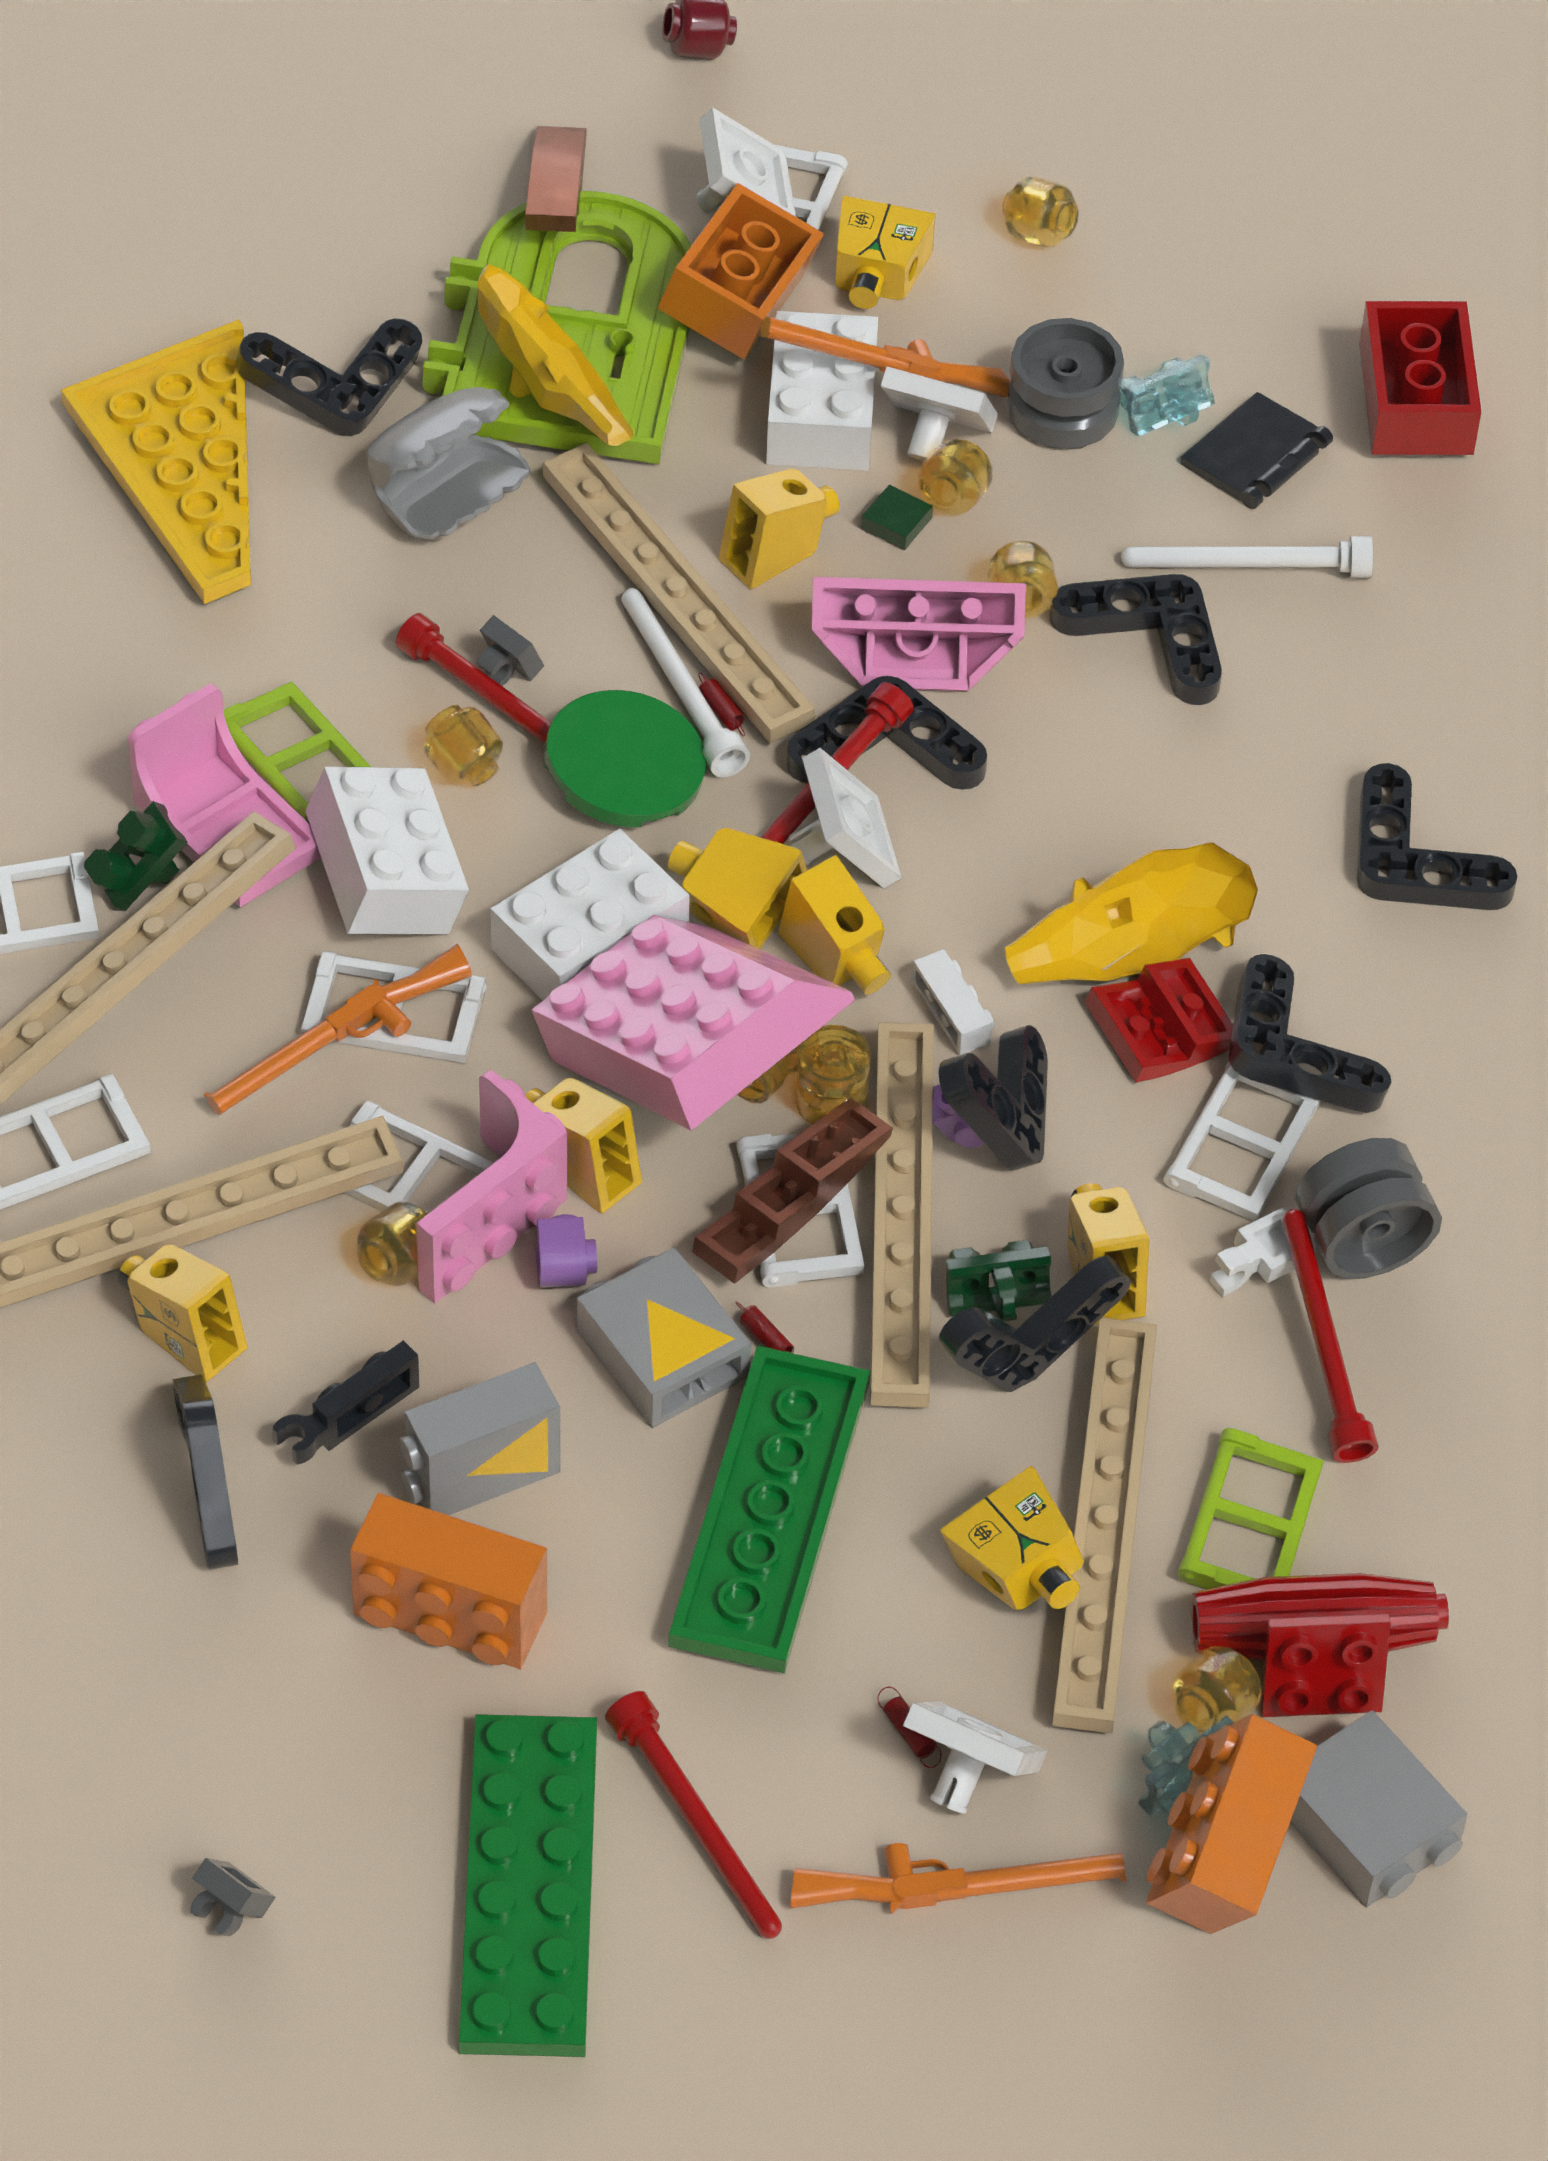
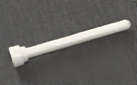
(1350, 556)
(722, 748)

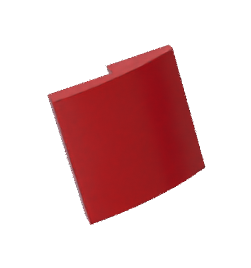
(1161, 1019)

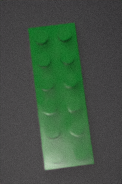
(769, 1509)
(529, 1886)

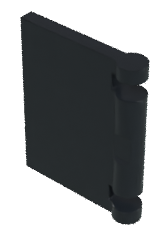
(1256, 448)

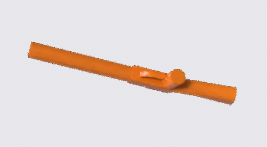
(914, 359)
(359, 1010)
(925, 1889)

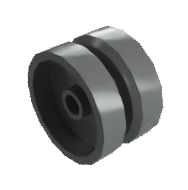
(1065, 383)
(1368, 1208)

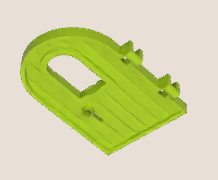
(639, 331)

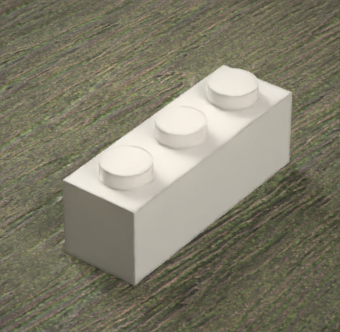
(952, 1002)

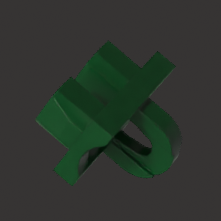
(145, 836)
(1018, 1273)

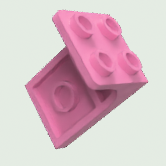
(207, 785)
(502, 1200)

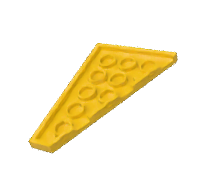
(179, 451)

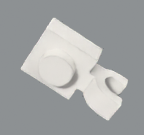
(1260, 1249)

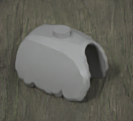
(438, 473)

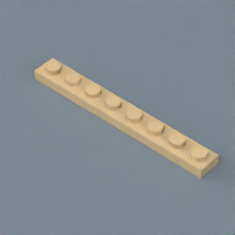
(679, 593)
(138, 948)
(197, 1209)
(903, 1217)
(1105, 1525)

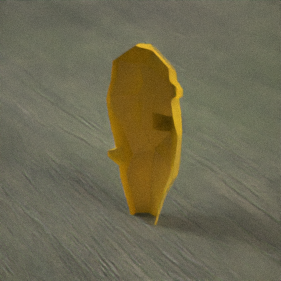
(546, 358)
(1159, 899)

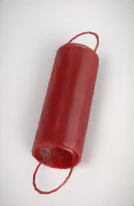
(721, 704)
(764, 1330)
(897, 1711)

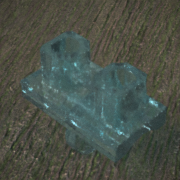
(1167, 396)
(1170, 1762)

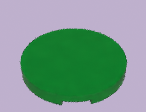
(624, 757)

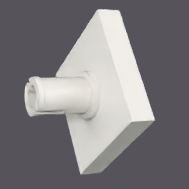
(744, 158)
(937, 405)
(847, 821)
(972, 1747)

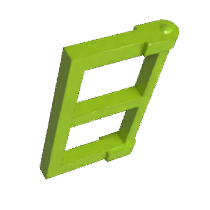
(270, 767)
(1212, 1505)

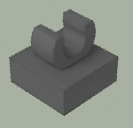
(507, 653)
(233, 1890)

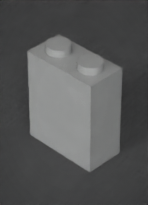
(1376, 1811)

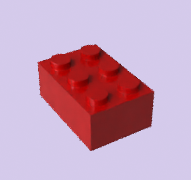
(1419, 378)

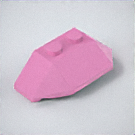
(918, 629)

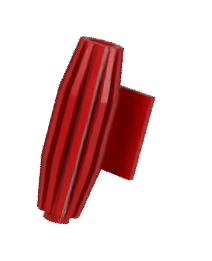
(1320, 1635)

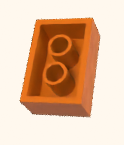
(740, 270)
(449, 1581)
(1229, 1824)

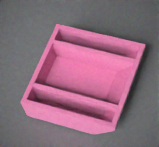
(683, 1017)

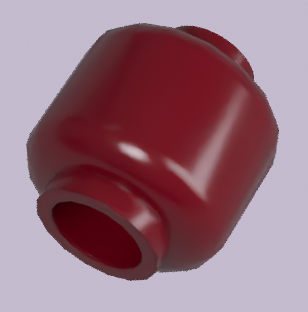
(699, 28)

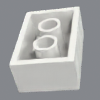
(819, 400)
(386, 850)
(581, 911)

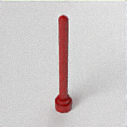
(422, 640)
(886, 709)
(1350, 1434)
(635, 1721)

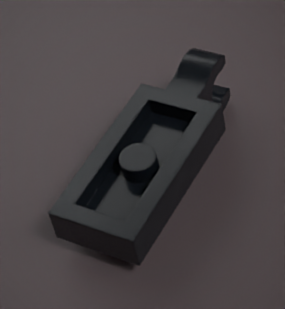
(353, 1403)

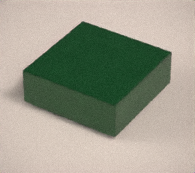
(897, 517)

